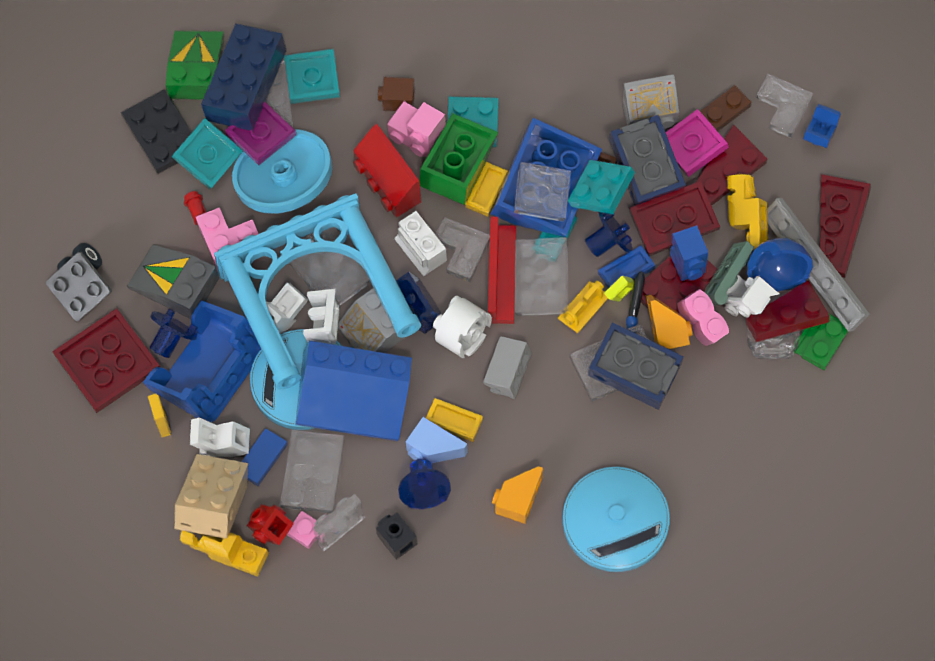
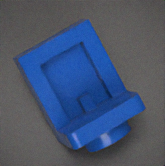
(822, 126)

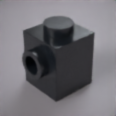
(396, 535)

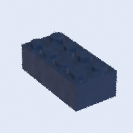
(244, 77)

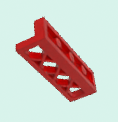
(501, 273)

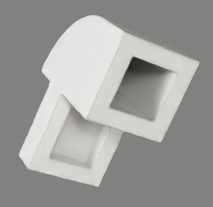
(286, 307)
(219, 440)

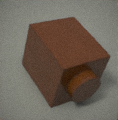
(395, 92)

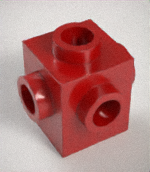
(269, 524)

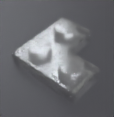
(789, 99)
(468, 247)

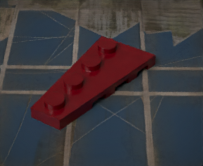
(840, 219)

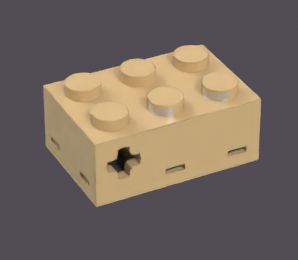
(211, 496)

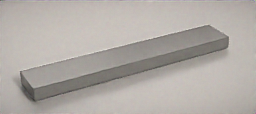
(823, 274)

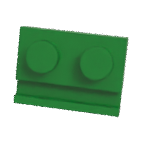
(821, 342)

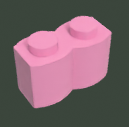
(705, 322)

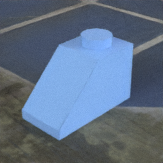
(434, 443)

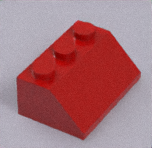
(387, 172)

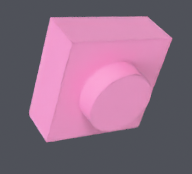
(302, 530)

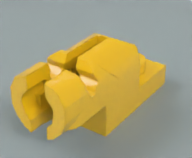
(747, 211)
(229, 551)

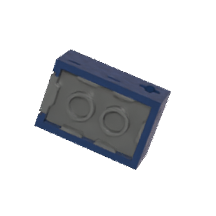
(650, 155)
(635, 366)

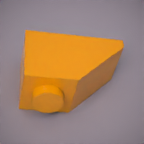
(668, 325)
(518, 495)

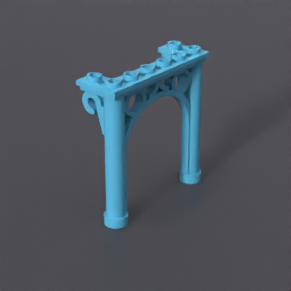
(344, 216)

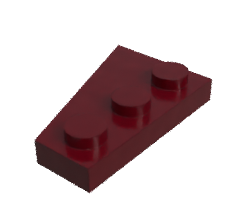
(738, 159)
(789, 313)

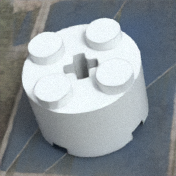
(462, 327)

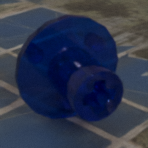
(609, 236)
(170, 333)
(424, 486)

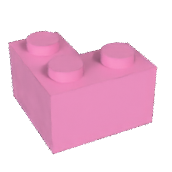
(416, 127)
(216, 232)

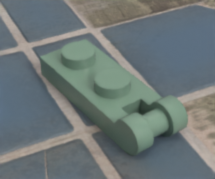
(727, 272)

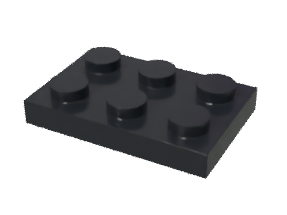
(157, 129)

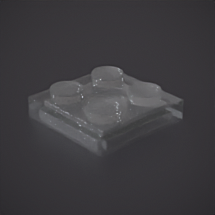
(542, 191)
(336, 524)

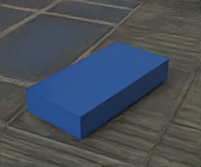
(627, 265)
(263, 455)

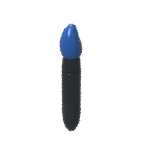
(635, 302)

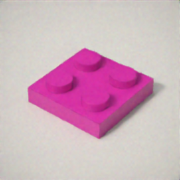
(695, 142)

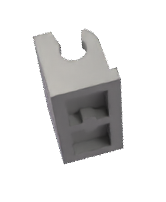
(507, 367)

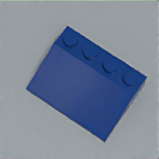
(550, 148)
(353, 390)

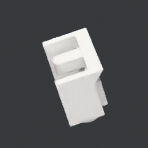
(420, 243)
(748, 296)
(325, 317)

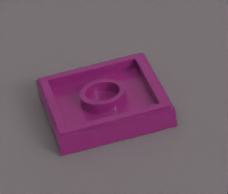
(268, 136)

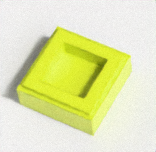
(620, 288)

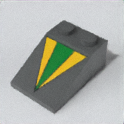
(174, 279)

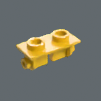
(584, 306)

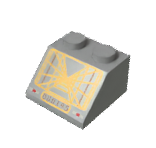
(649, 98)
(368, 325)

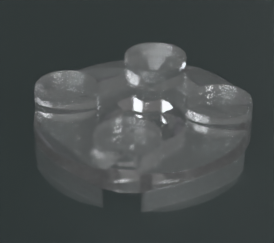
(776, 348)

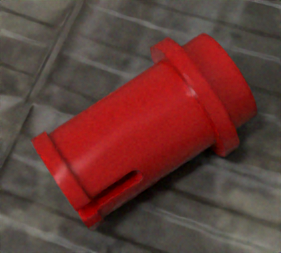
(194, 203)

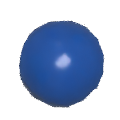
(780, 263)

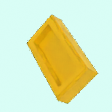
(486, 189)
(159, 415)
(454, 419)

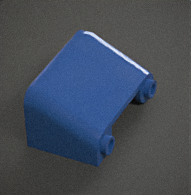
(210, 366)

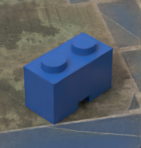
(689, 253)

